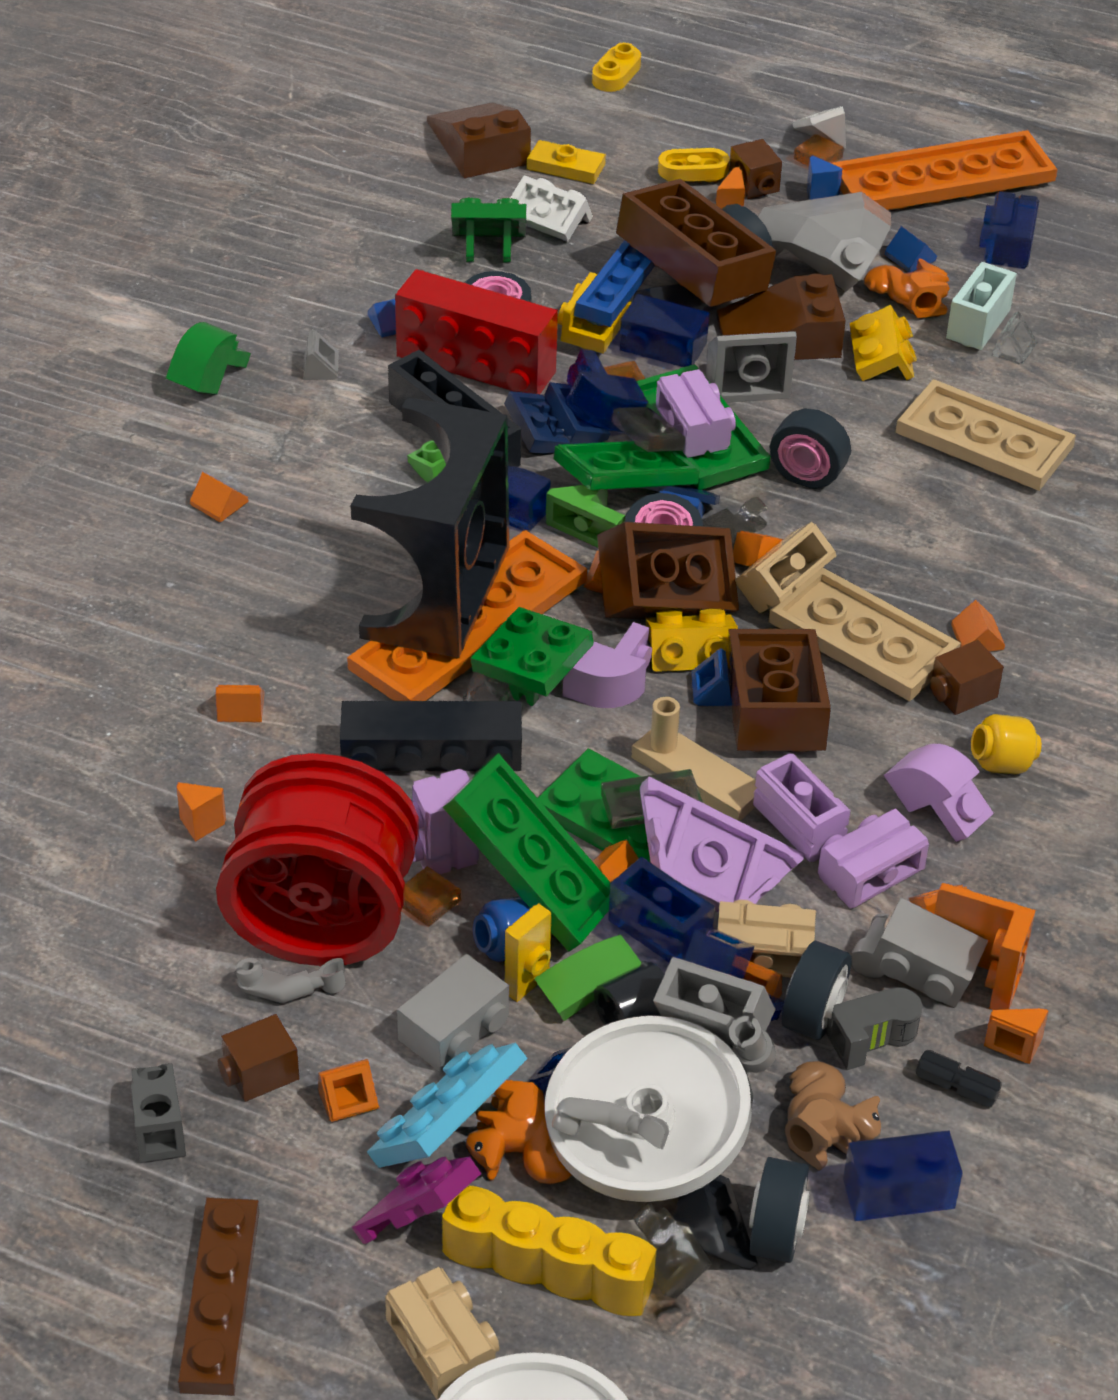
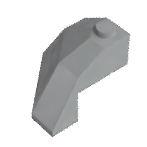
(830, 233)

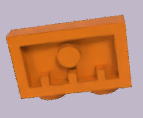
(1003, 925)

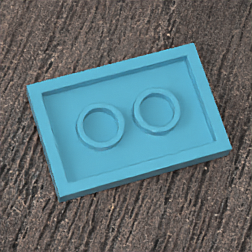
(445, 1105)

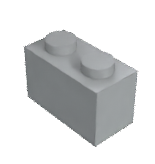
(453, 1012)

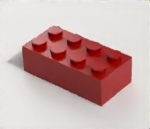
(477, 332)

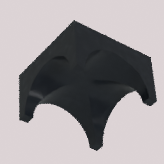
(448, 526)

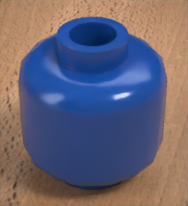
(493, 921)

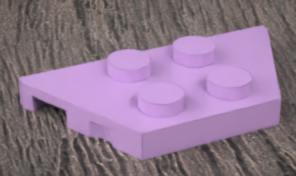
(710, 849)

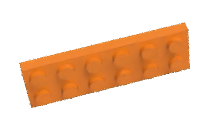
(948, 170)
(529, 578)

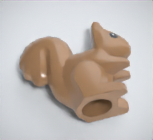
(820, 1117)

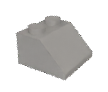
(752, 365)

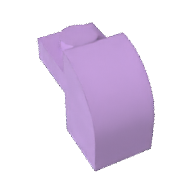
(610, 675)
(941, 779)

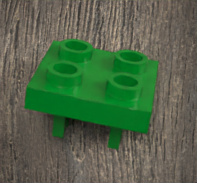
(480, 219)
(532, 653)

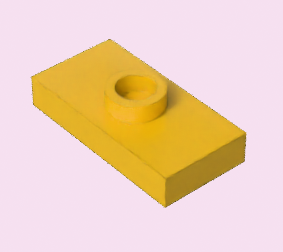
(566, 161)
(527, 951)

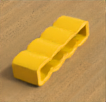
(558, 1252)

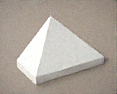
(826, 123)

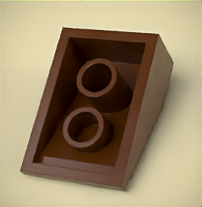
(483, 138)
(797, 304)
(666, 569)
(778, 690)

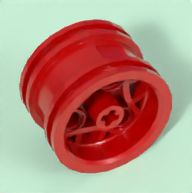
(318, 860)

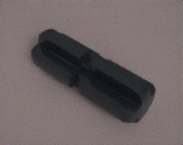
(970, 1082)

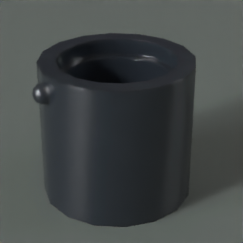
(629, 994)

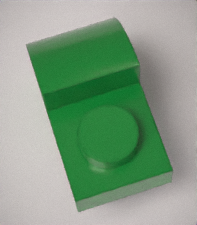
(203, 357)

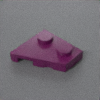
(419, 1193)

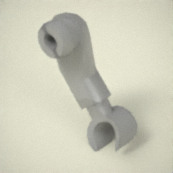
(284, 988)
(618, 1118)

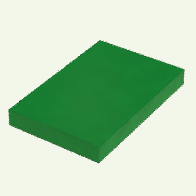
(624, 465)

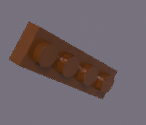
(219, 1297)

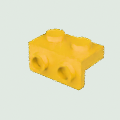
(580, 331)
(882, 344)
(687, 641)

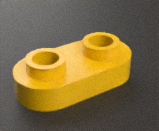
(616, 67)
(694, 164)

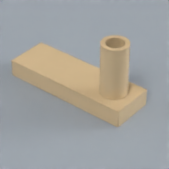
(669, 751)

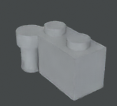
(920, 952)
(723, 1005)

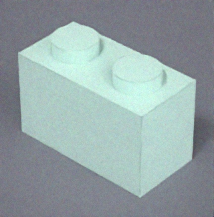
(981, 305)

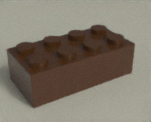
(695, 242)

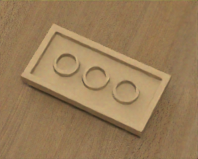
(985, 434)
(865, 632)

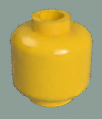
(1005, 744)

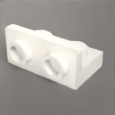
(552, 208)

